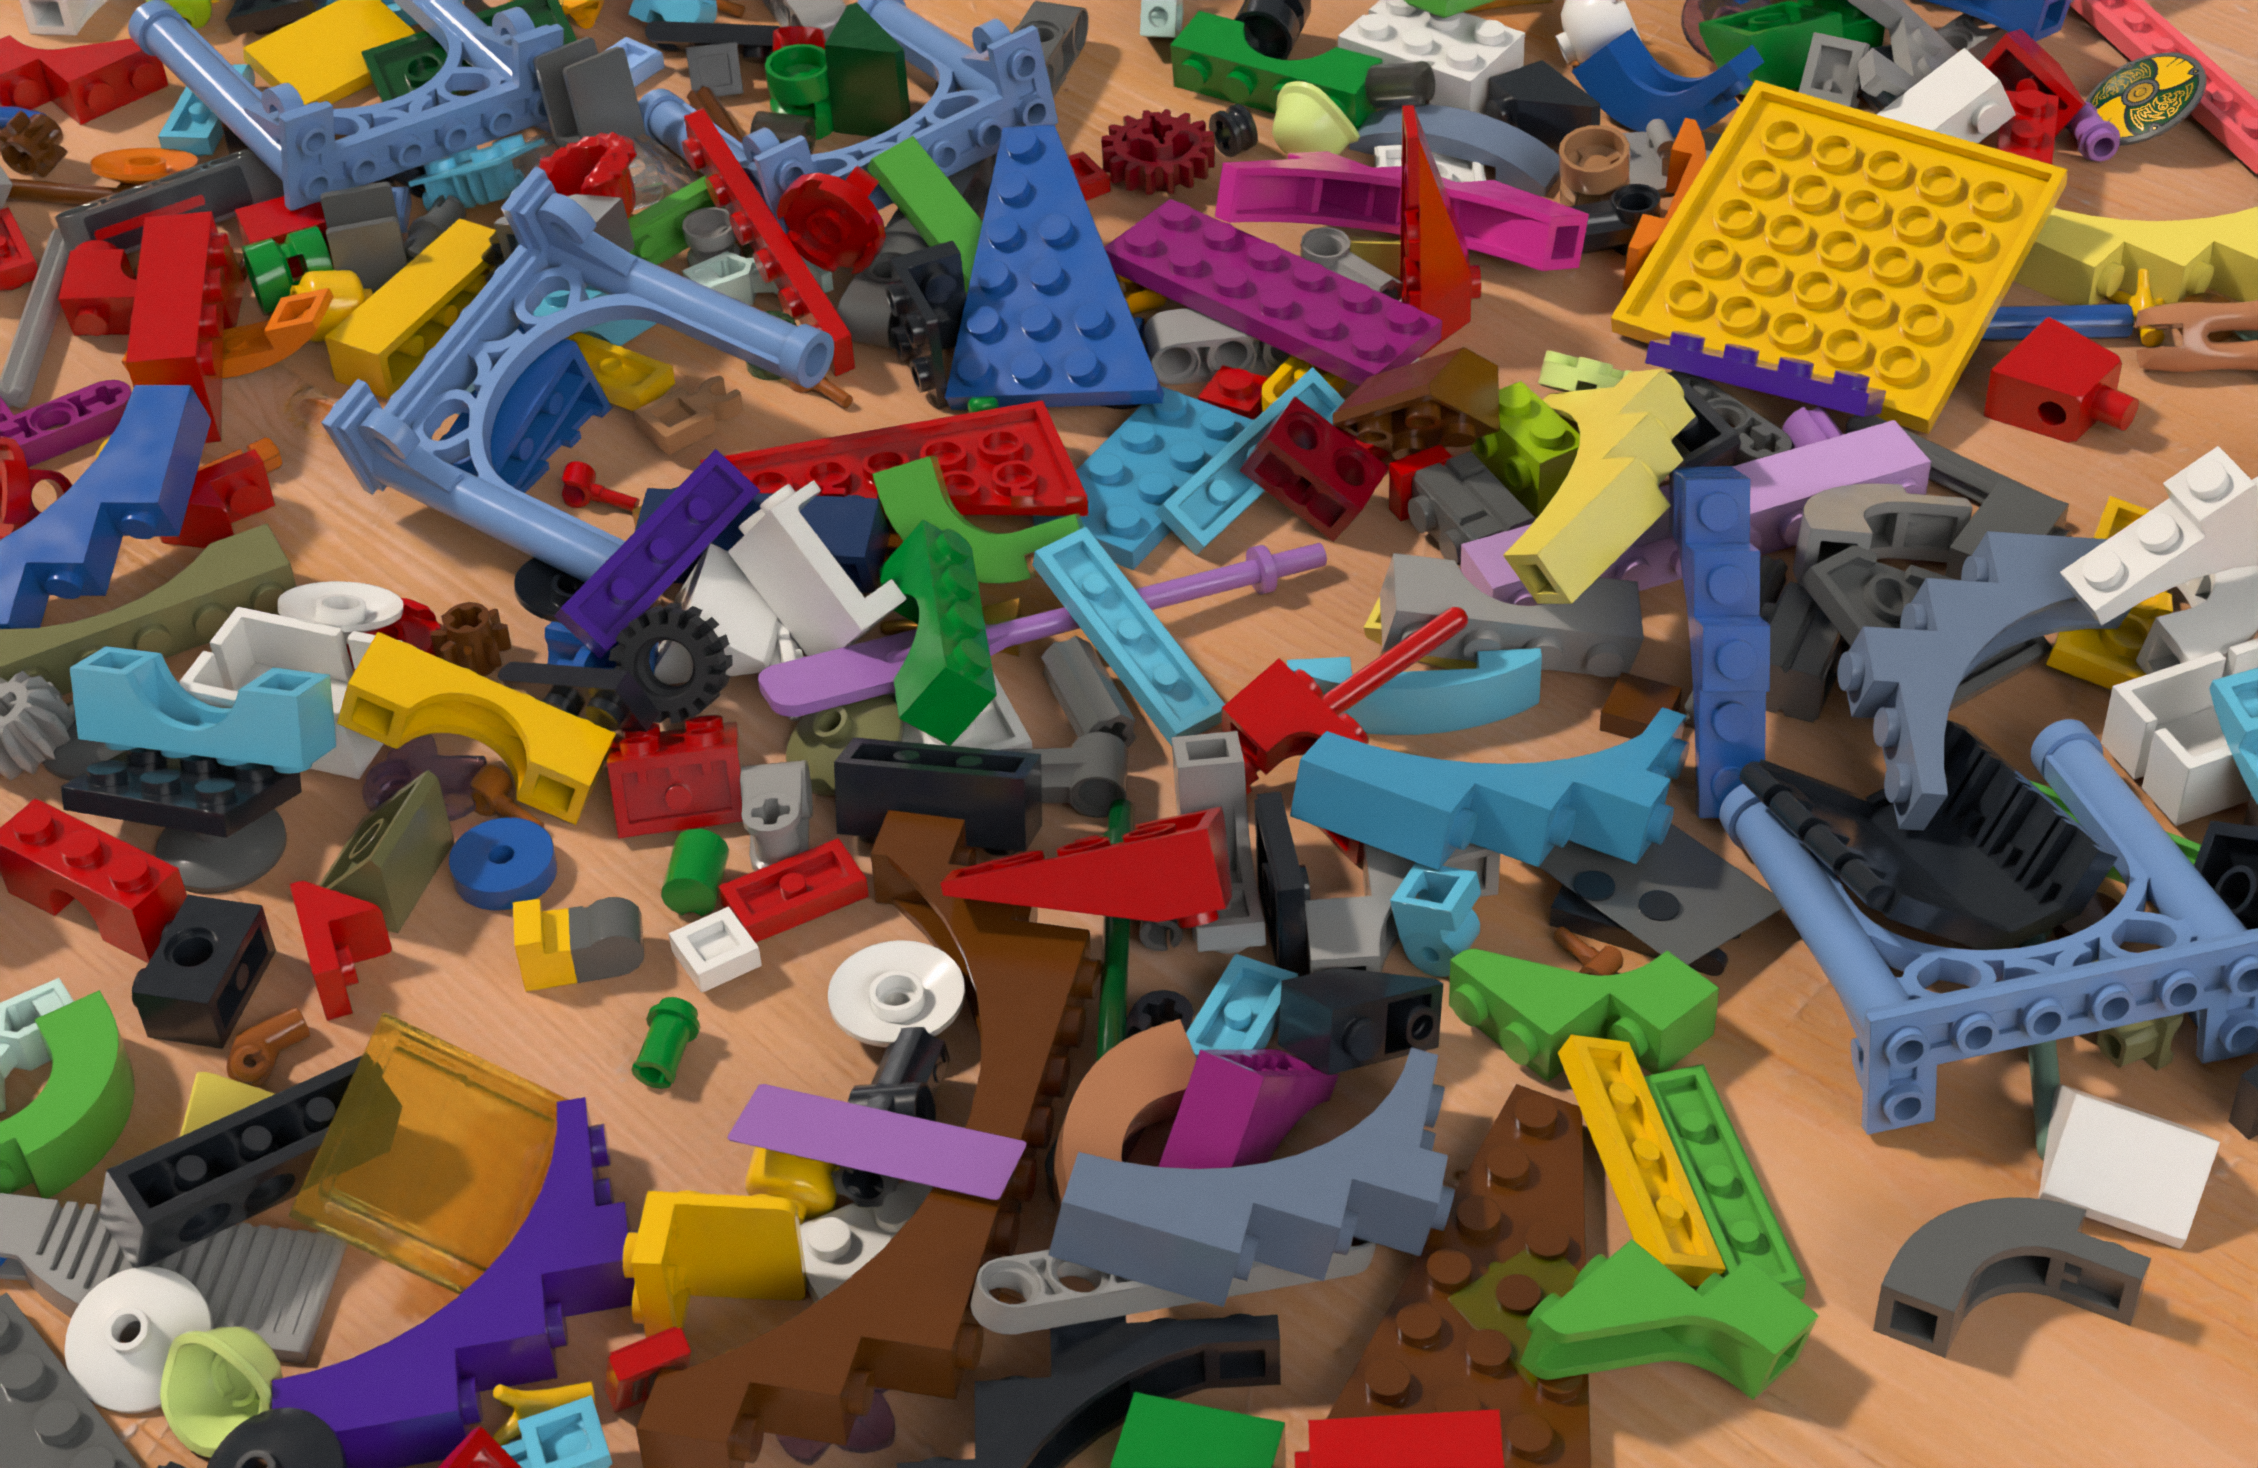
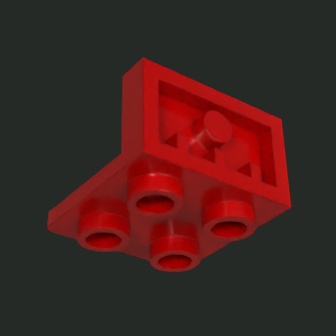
(676, 777)

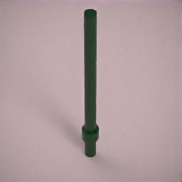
(1114, 949)

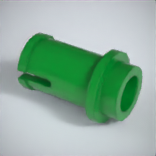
(671, 1028)

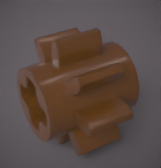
(32, 144)
(472, 638)

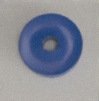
(503, 863)

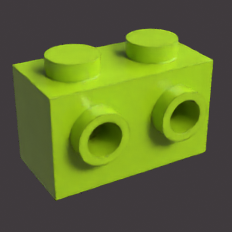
(1530, 450)

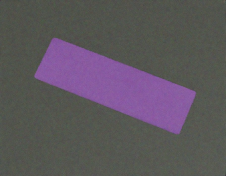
(878, 1141)

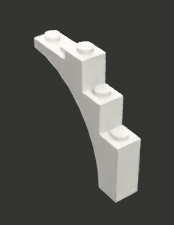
(2194, 533)

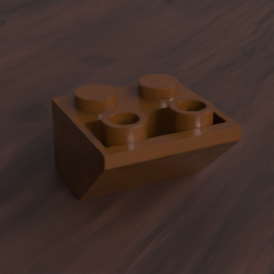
(1425, 404)

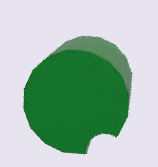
(695, 872)

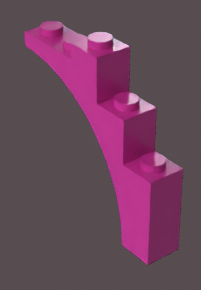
(1349, 194)

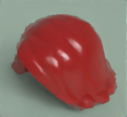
(594, 168)

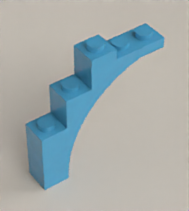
(1517, 809)

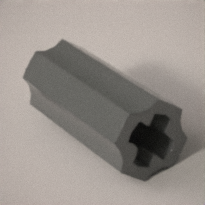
(1086, 690)

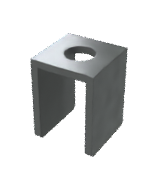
(588, 92)
(365, 232)

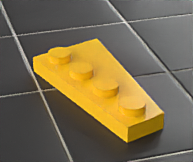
(2110, 654)

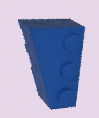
(539, 415)

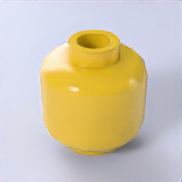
(347, 294)
(795, 1178)

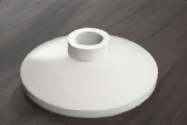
(342, 605)
(895, 989)
(130, 1374)

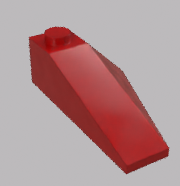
(1432, 245)
(1155, 875)

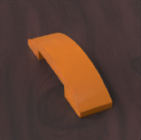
(1685, 163)
(271, 341)

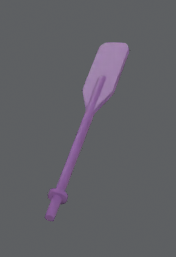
(871, 666)

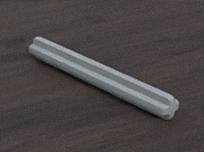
(35, 325)

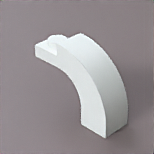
(2219, 617)

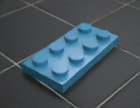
(1144, 467)

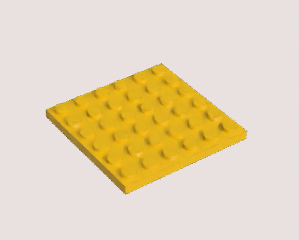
(1844, 247)

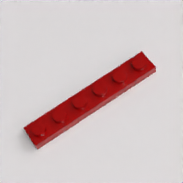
(756, 225)

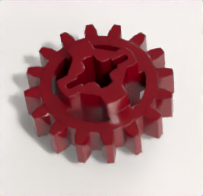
(1158, 152)

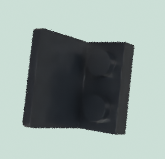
(929, 305)

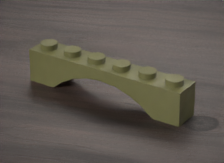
(176, 617)

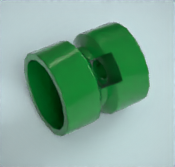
(801, 85)
(269, 268)

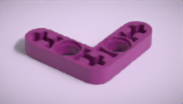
(85, 413)

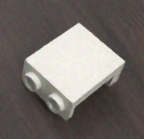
(803, 577)

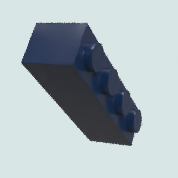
(848, 526)

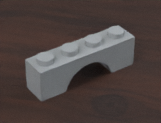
(1590, 636)

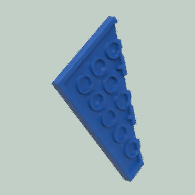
(1044, 295)

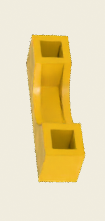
(412, 694)

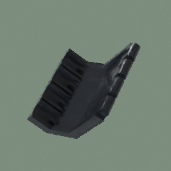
(1982, 872)

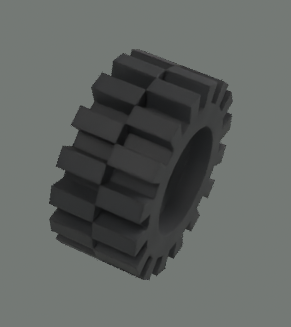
(701, 642)

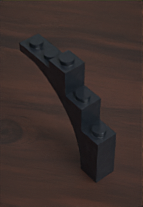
(1095, 1377)

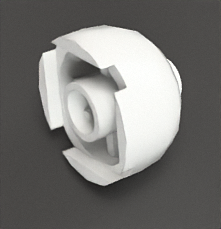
(1591, 26)

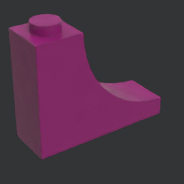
(1242, 1107)

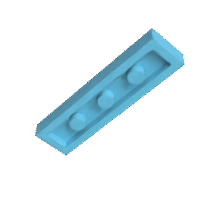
(1219, 489)
(1129, 635)

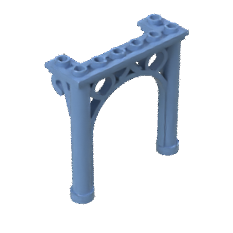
(954, 127)
(381, 137)
(552, 255)
(2026, 991)

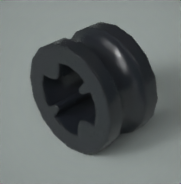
(1233, 130)

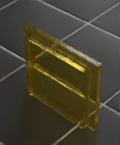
(430, 1157)

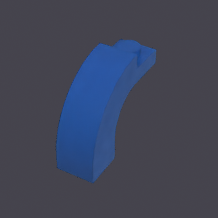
(1638, 89)

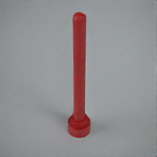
(1384, 669)

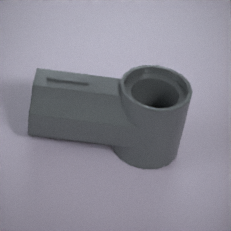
(1086, 775)

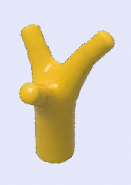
(2139, 301)
(534, 1402)

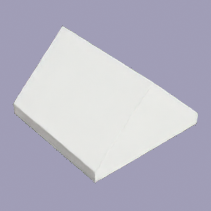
(732, 600)
(2125, 1166)

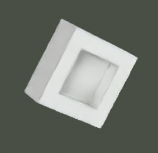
(715, 949)

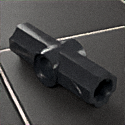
(901, 1085)

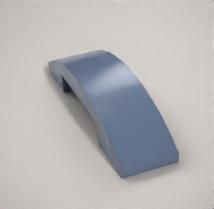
(1471, 136)

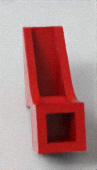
(78, 79)

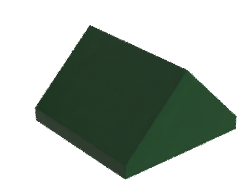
(865, 76)

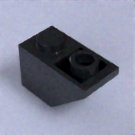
(1358, 1017)

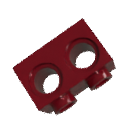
(1314, 469)

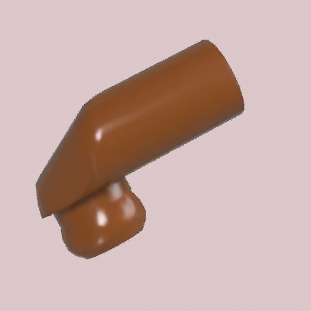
(258, 1047)

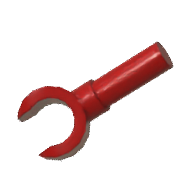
(581, 488)

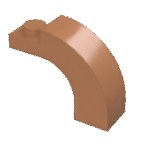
(1122, 1093)

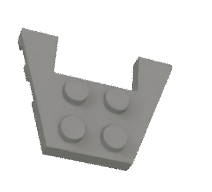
(1914, 45)

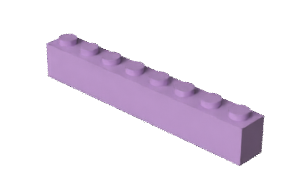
(1777, 501)

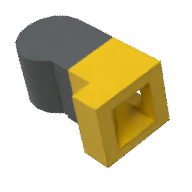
(577, 942)

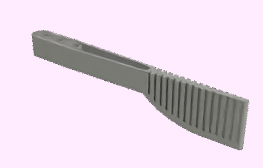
(248, 1274)

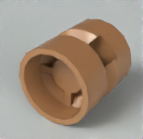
(1592, 164)

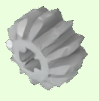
(31, 723)

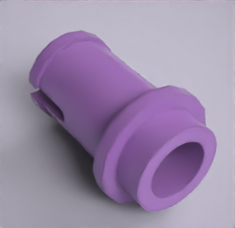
(2096, 138)

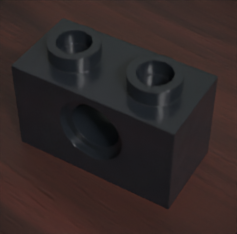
(203, 971)

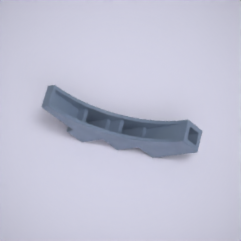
(1948, 630)
(1209, 1225)

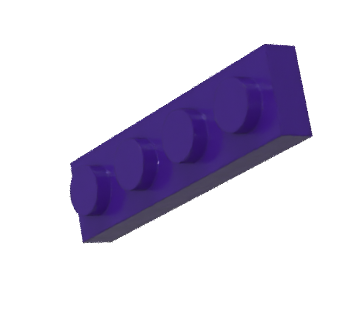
(1788, 379)
(657, 553)

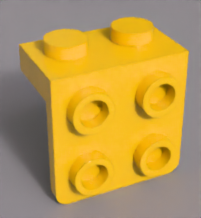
(711, 1249)

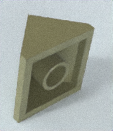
(395, 851)

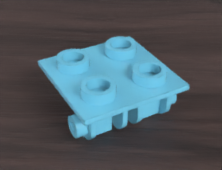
(476, 174)

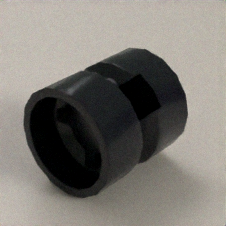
(1273, 25)

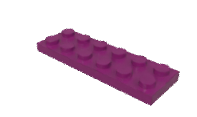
(1272, 293)

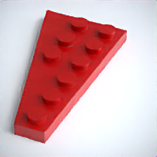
(989, 460)

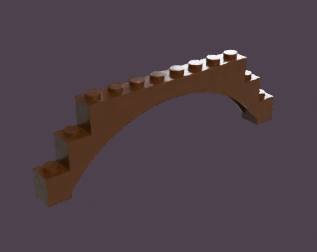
(908, 1310)

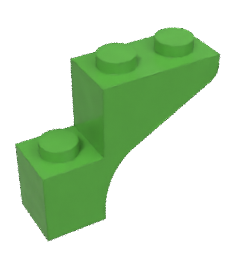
(1536, 1007)
(1642, 1313)

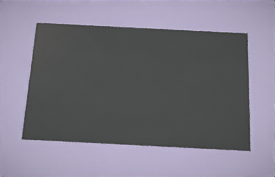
(1712, 893)

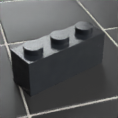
(987, 788)

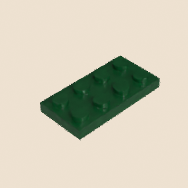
(417, 58)

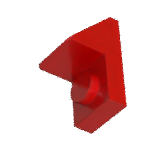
(222, 497)
(336, 936)

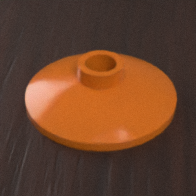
(141, 165)

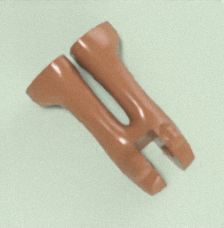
(2197, 321)

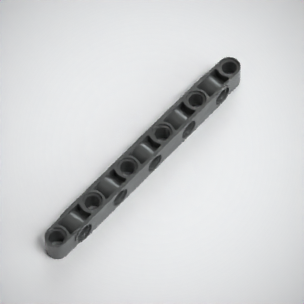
(865, 303)

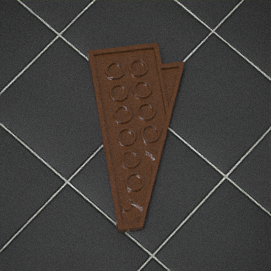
(1426, 1356)

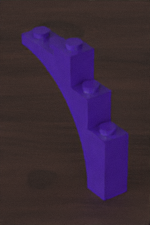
(423, 1389)

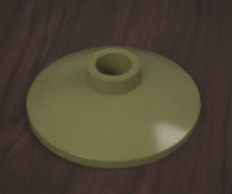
(826, 733)

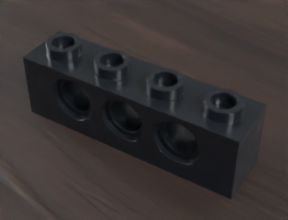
(220, 1170)

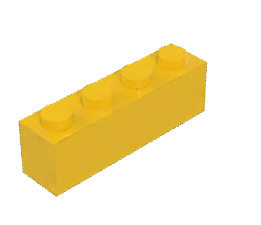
(411, 311)

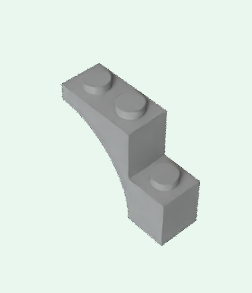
(1363, 929)

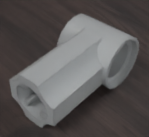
(1332, 250)

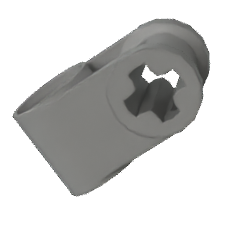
(776, 810)

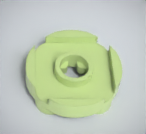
(1575, 374)

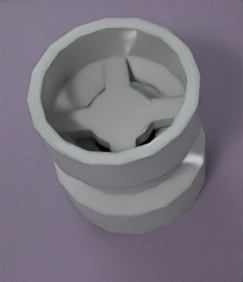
(708, 234)

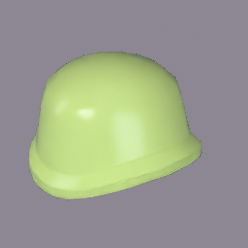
(1310, 121)
(216, 1384)

